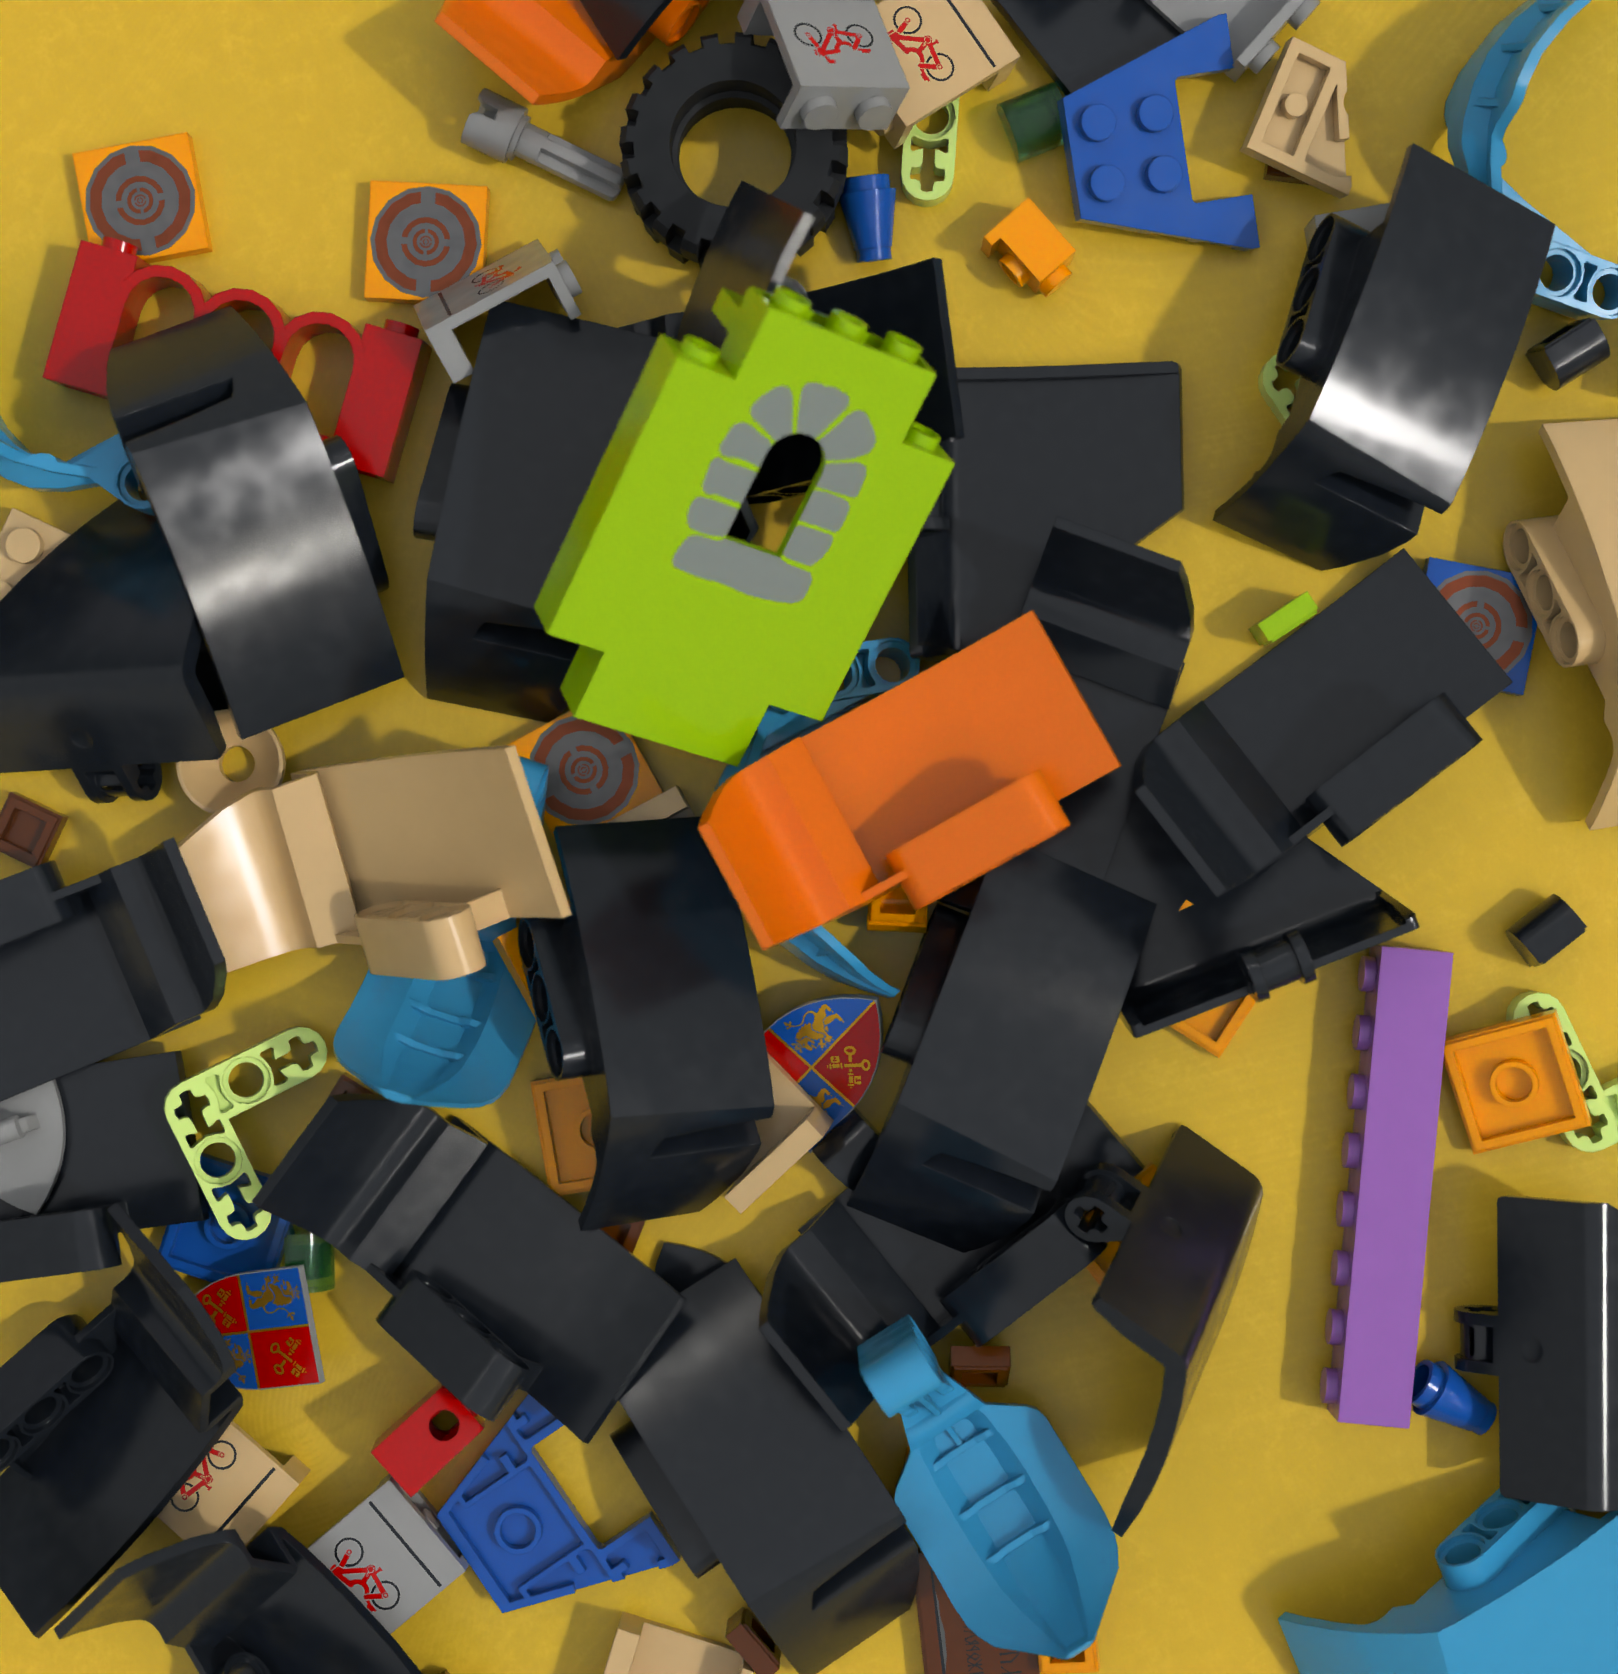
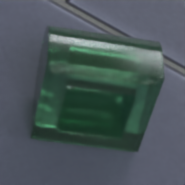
(1032, 121)
(315, 1254)

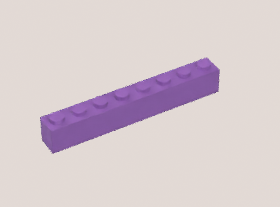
(1388, 1185)

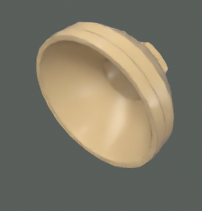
(206, 780)

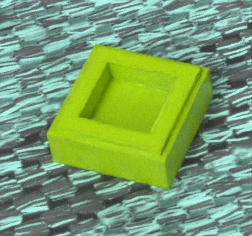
(1284, 619)

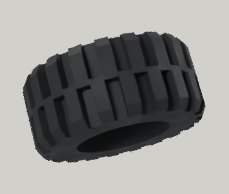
(683, 95)

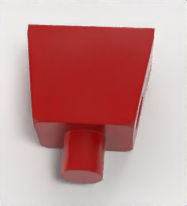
(416, 1449)

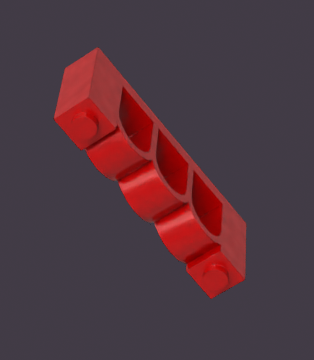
(114, 284)

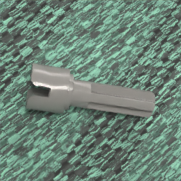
(505, 131)

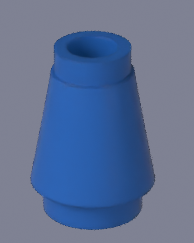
(869, 215)
(1450, 1399)

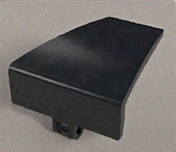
(1036, 447)
(104, 662)
(1249, 939)
(1171, 1272)
(1552, 1350)

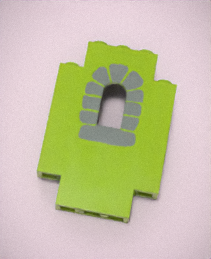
(701, 629)

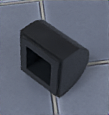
(1569, 353)
(1545, 931)
(848, 1148)

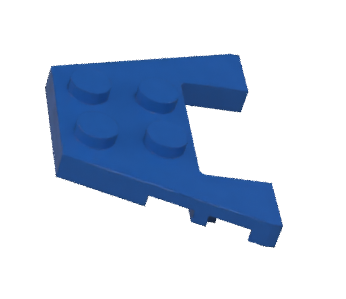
(1130, 148)
(526, 1531)

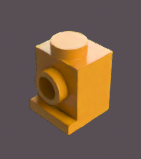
(1030, 249)

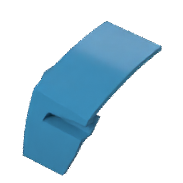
(1516, 1595)

